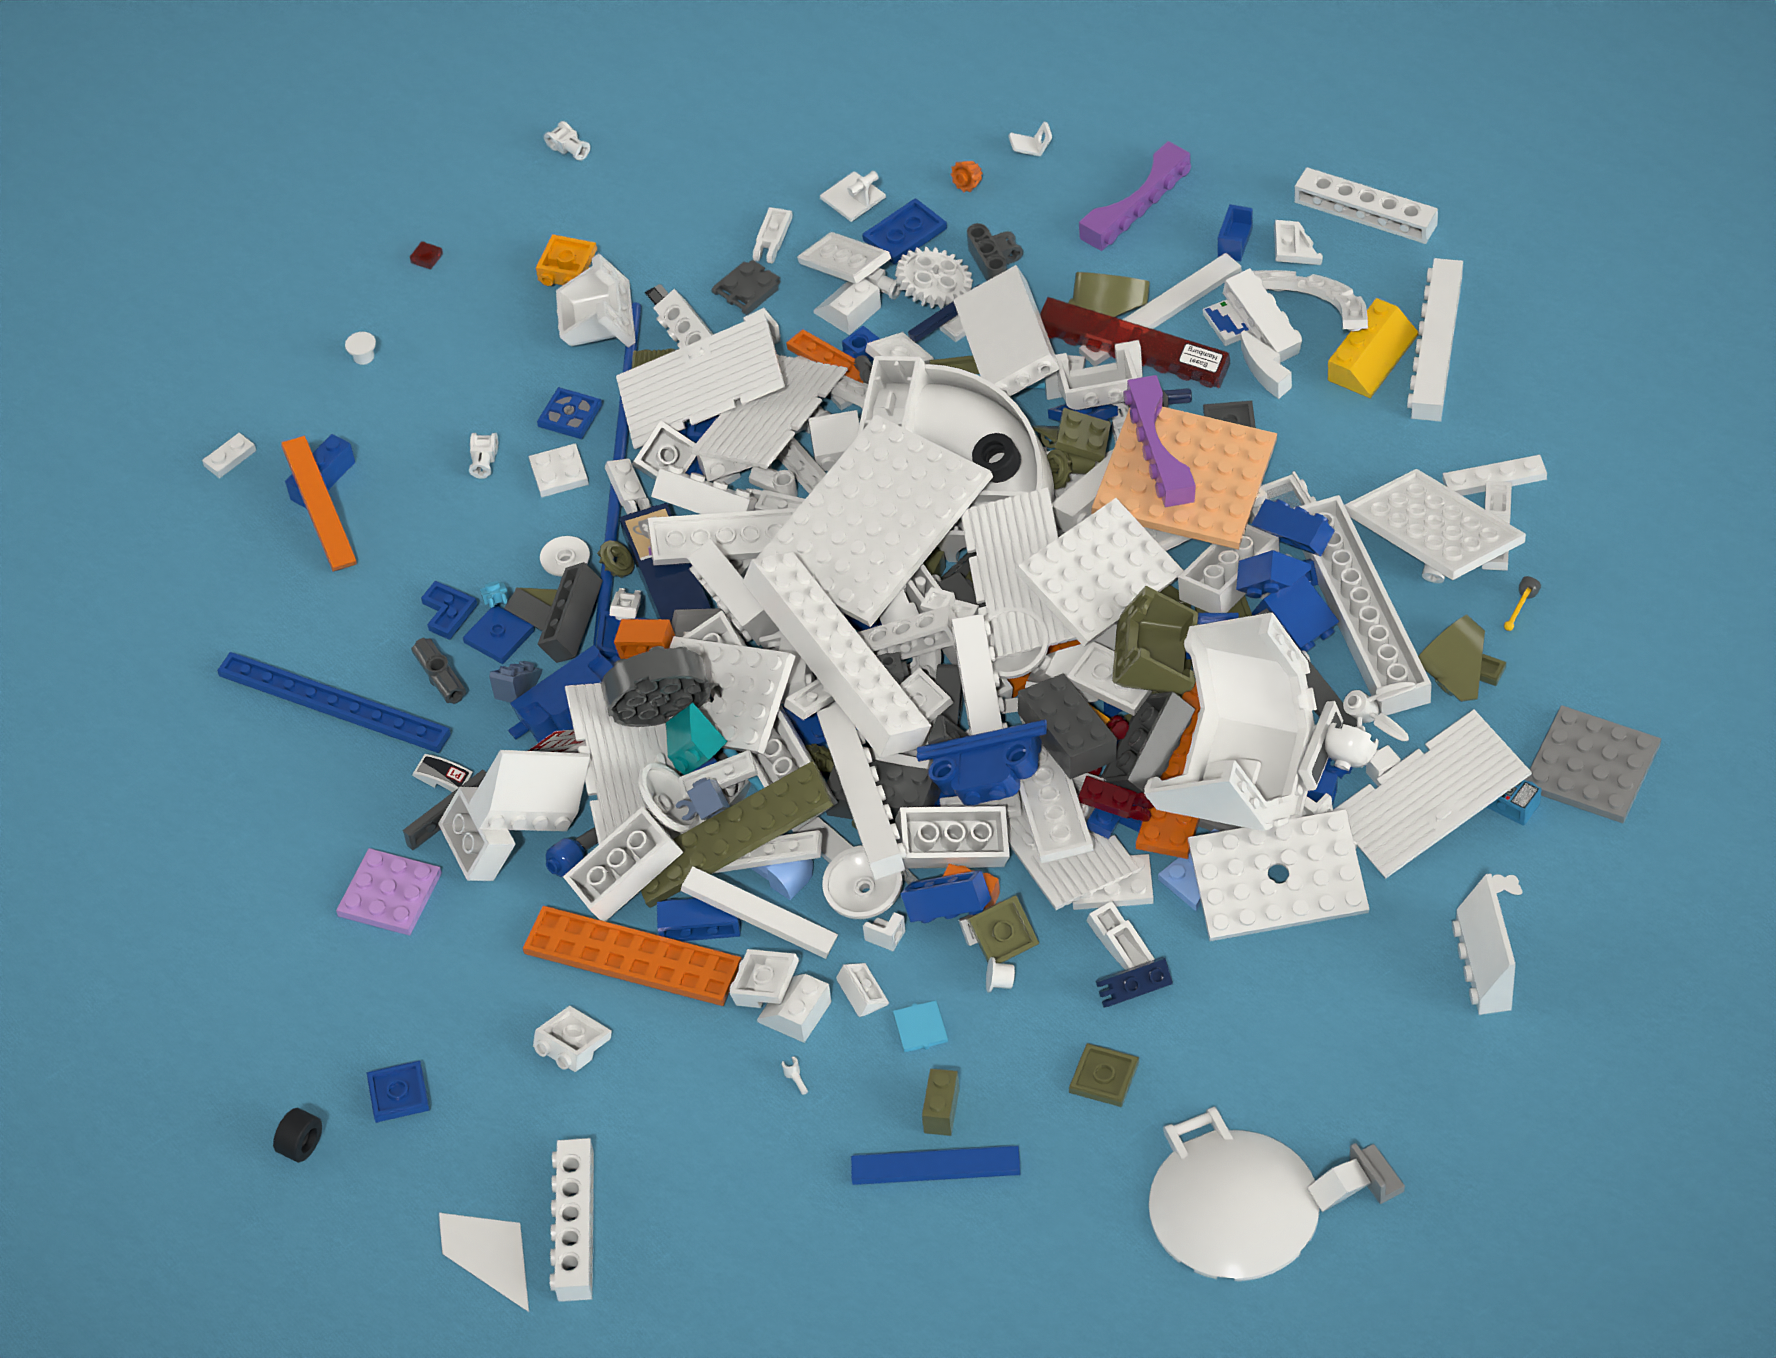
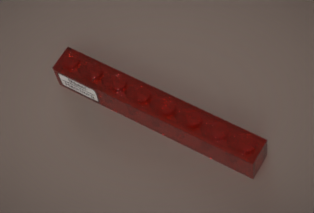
(1158, 349)

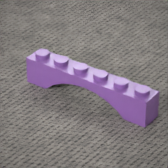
(1108, 222)
(1172, 477)

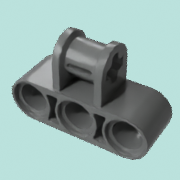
(990, 251)

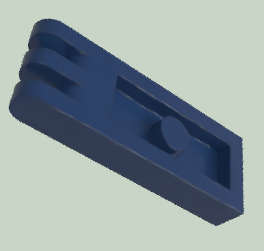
(1135, 981)

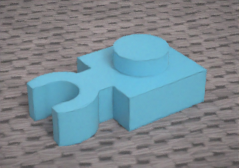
(494, 593)

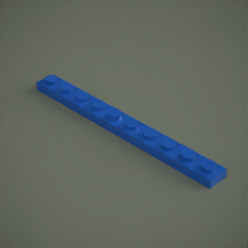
(334, 702)

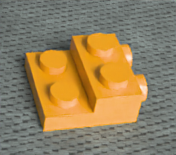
(564, 260)

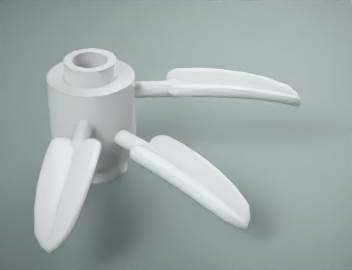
(1366, 708)

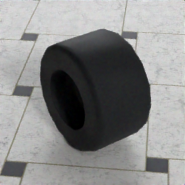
(992, 445)
(297, 1135)

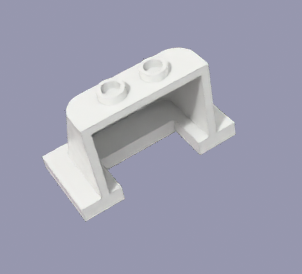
(596, 306)
(1095, 384)

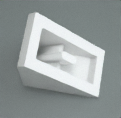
(1338, 1184)

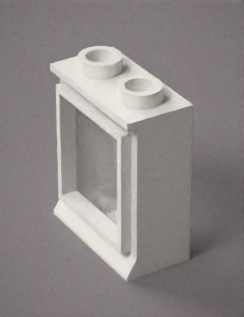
(1288, 489)

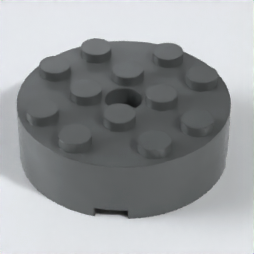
(654, 686)

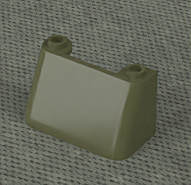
(1151, 644)

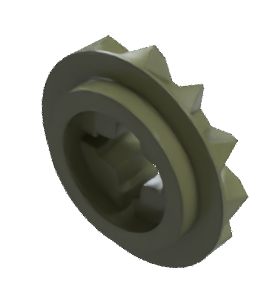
(1059, 459)
(624, 563)
(821, 757)

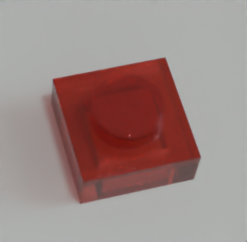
(426, 255)

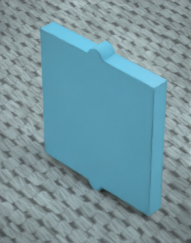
(920, 1026)

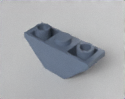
(513, 681)

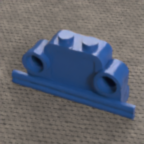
(546, 705)
(985, 764)

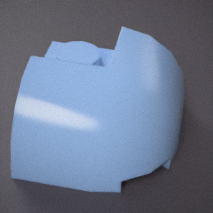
(787, 877)

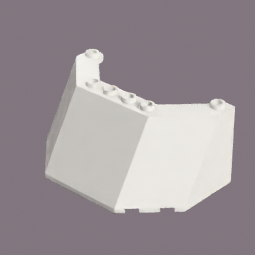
(1250, 709)

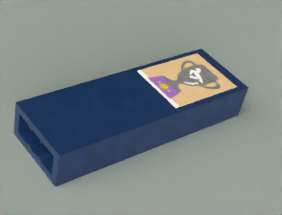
(668, 585)

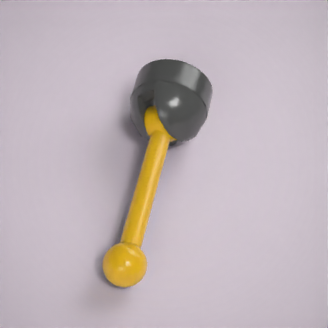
(1528, 589)

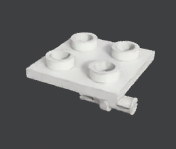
(853, 195)

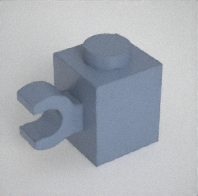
(706, 800)

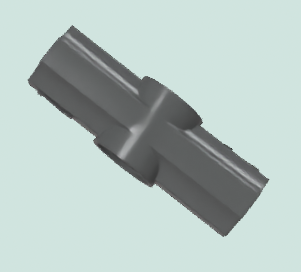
(438, 670)

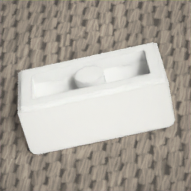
(861, 988)

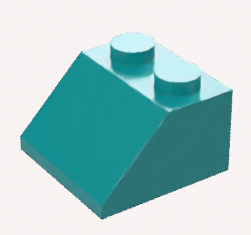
(691, 739)

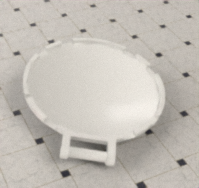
(1231, 1201)

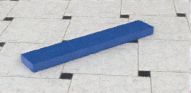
(935, 1165)

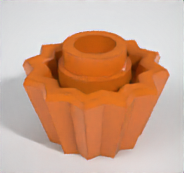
(966, 175)

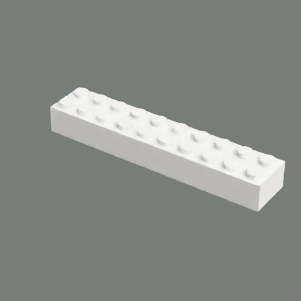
(1366, 612)
(836, 654)
(784, 748)

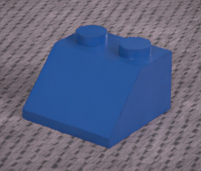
(1269, 573)

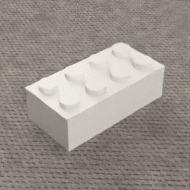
(1213, 576)
(730, 593)
(953, 836)
(623, 864)

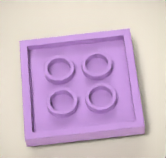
(389, 891)

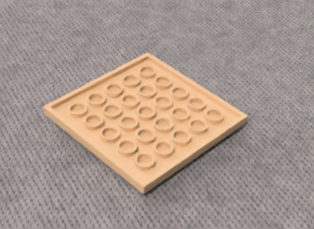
(1225, 465)

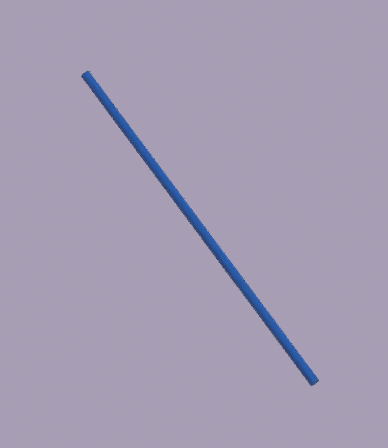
(619, 453)

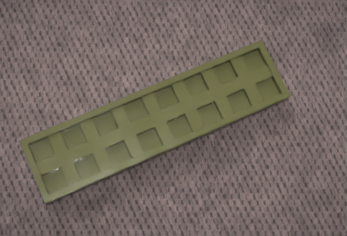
(743, 829)

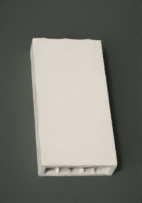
(1006, 332)

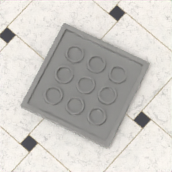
(1593, 763)

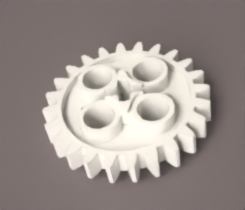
(932, 277)

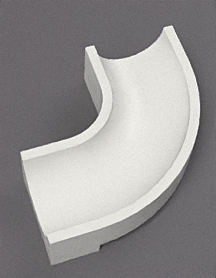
(955, 413)

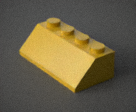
(1372, 353)

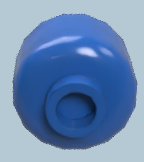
(564, 856)

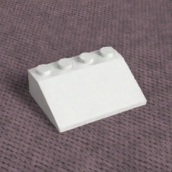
(530, 791)
(1485, 949)

